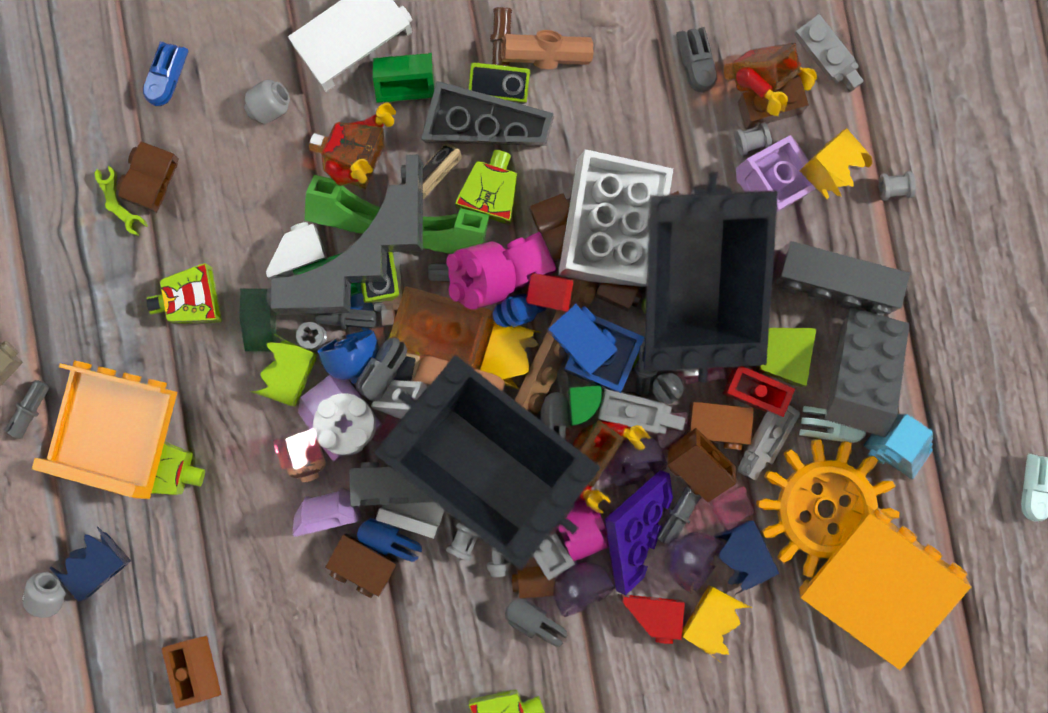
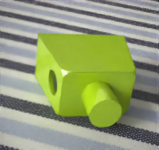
(789, 355)

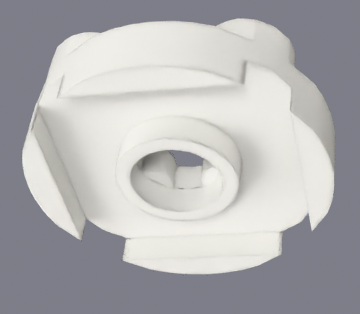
(357, 436)

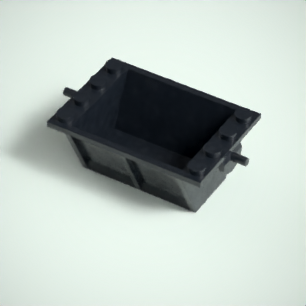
(709, 278)
(488, 462)

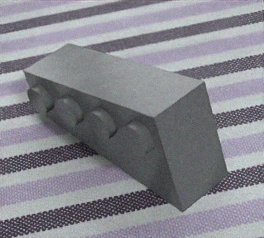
(478, 118)

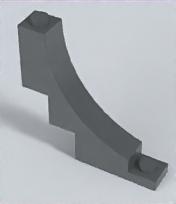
(394, 229)

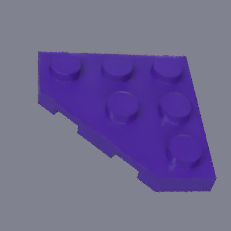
(635, 529)

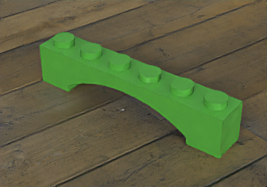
(339, 208)

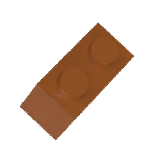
(722, 423)
(191, 671)

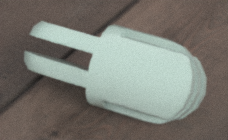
(835, 431)
(1035, 488)

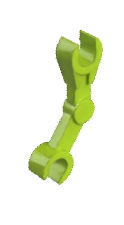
(112, 204)

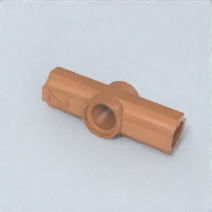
(547, 49)

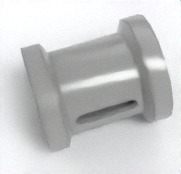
(753, 138)
(897, 185)
(302, 334)
(463, 543)

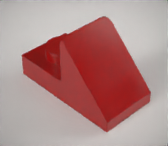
(550, 291)

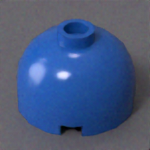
(349, 356)

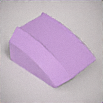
(778, 170)
(322, 391)
(325, 513)

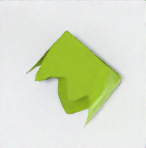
(288, 373)

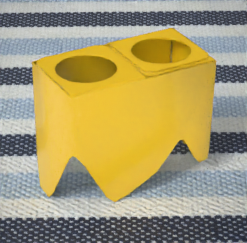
(830, 165)
(507, 353)
(712, 619)

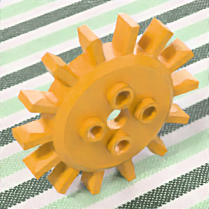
(796, 496)

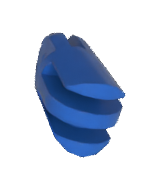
(164, 73)
(516, 311)
(382, 536)

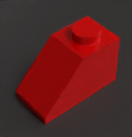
(758, 391)
(658, 616)

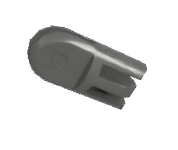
(697, 59)
(382, 369)
(668, 387)
(556, 414)
(527, 619)

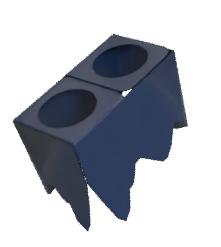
(746, 555)
(92, 566)

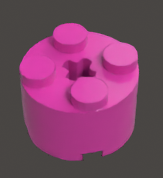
(529, 257)
(480, 275)
(591, 533)

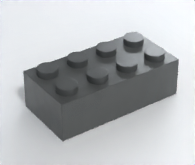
(839, 279)
(867, 372)

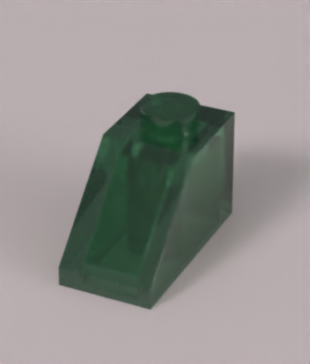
(256, 320)

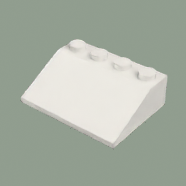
(611, 218)

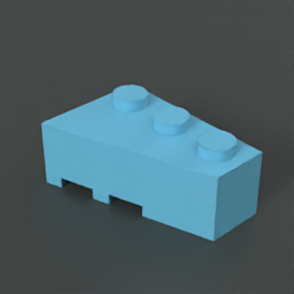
(904, 447)

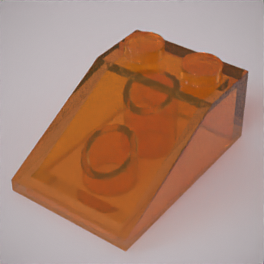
(442, 327)

